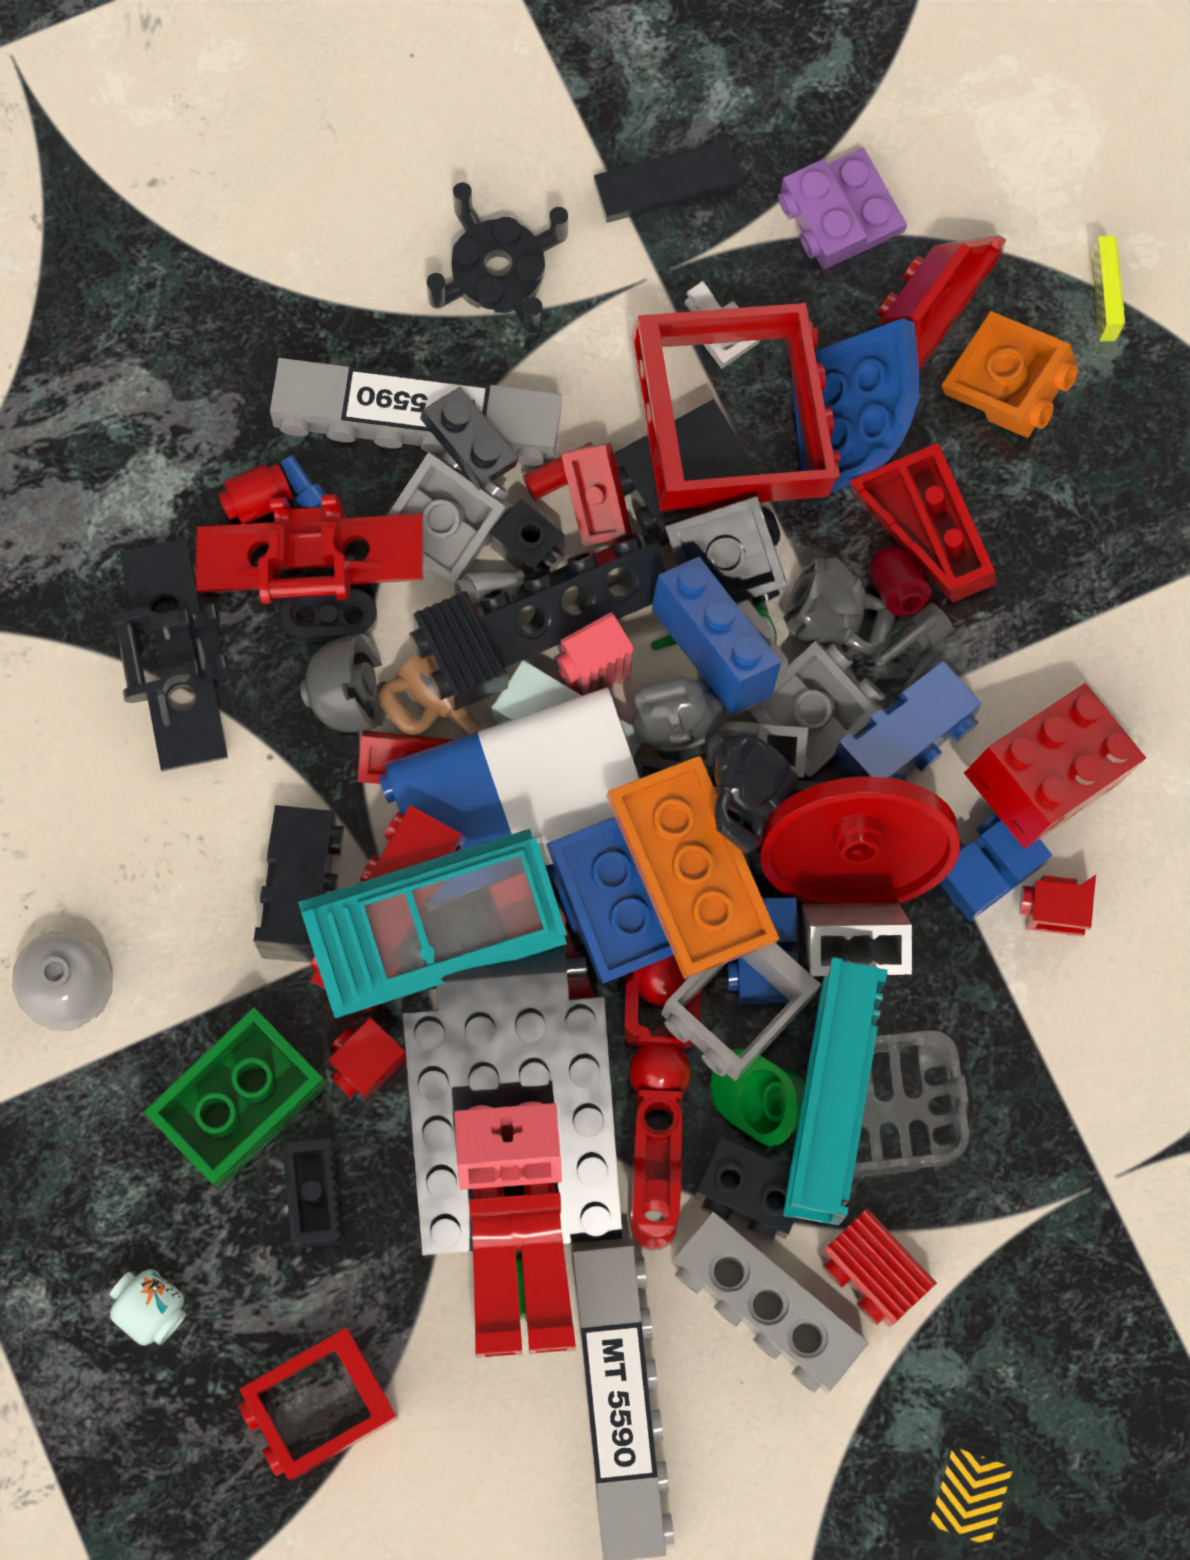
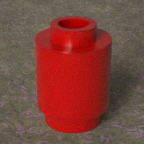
(250, 492)

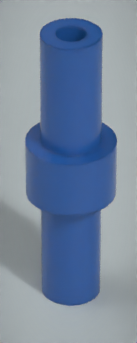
(308, 494)

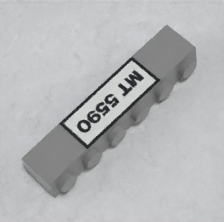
(389, 405)
(619, 1404)

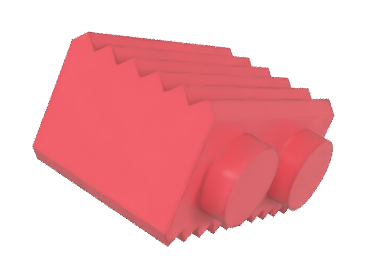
(595, 656)

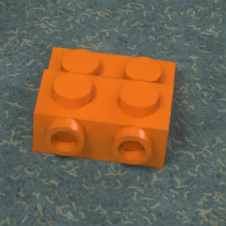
(1012, 374)

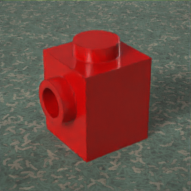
(364, 1059)

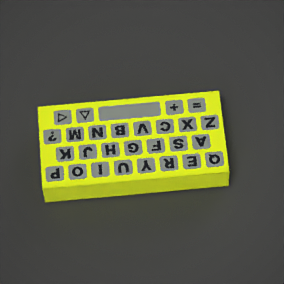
(1108, 288)

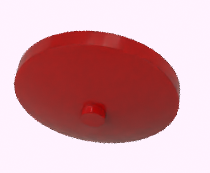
(860, 842)

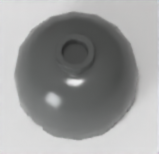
(344, 685)

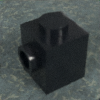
(528, 540)

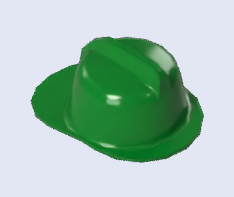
(761, 1101)

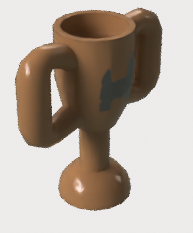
(415, 679)

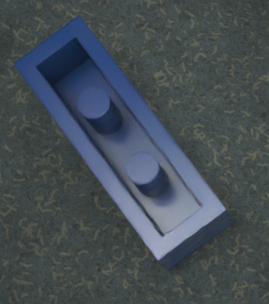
(715, 635)

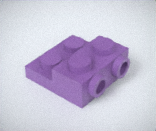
(840, 208)

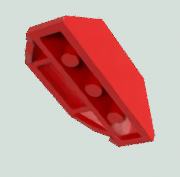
(941, 289)

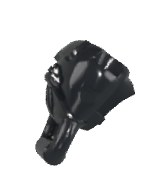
(750, 784)

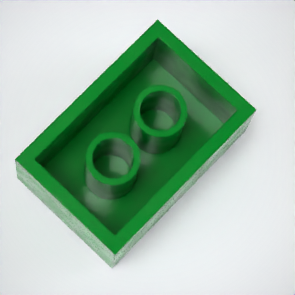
(236, 1098)

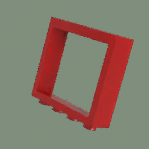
(725, 326)

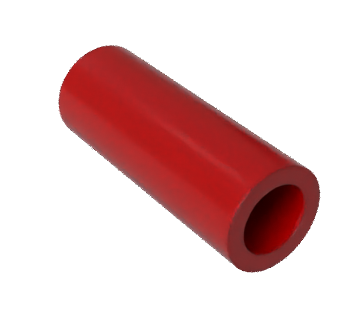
(547, 477)

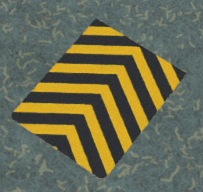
(971, 1496)

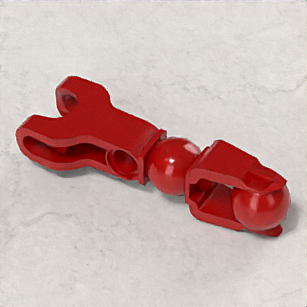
(660, 1077)

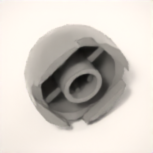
(62, 981)

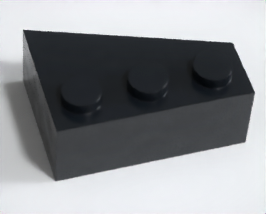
(298, 870)

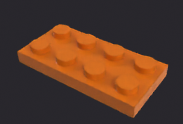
(690, 869)

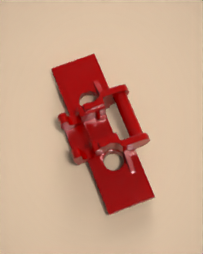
(308, 541)

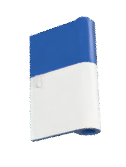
(521, 775)

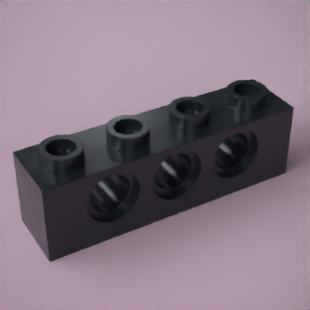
(587, 570)

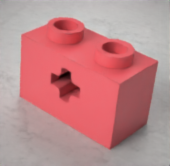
(508, 1145)

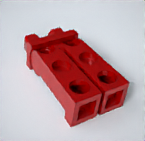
(498, 1231)

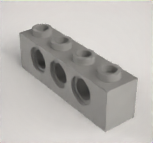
(838, 1342)

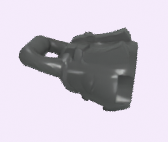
(831, 606)
(677, 714)

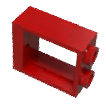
(257, 1416)

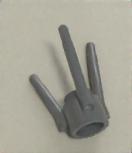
(922, 631)

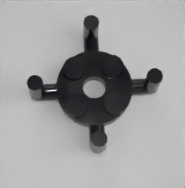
(493, 239)

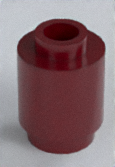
(899, 581)

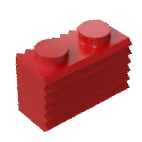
(876, 1269)

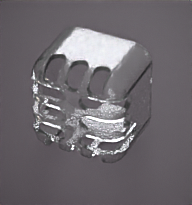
(933, 1051)

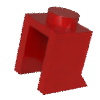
(1058, 905)

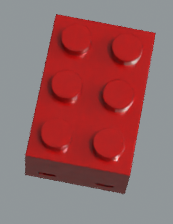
(1054, 765)

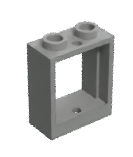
(779, 971)

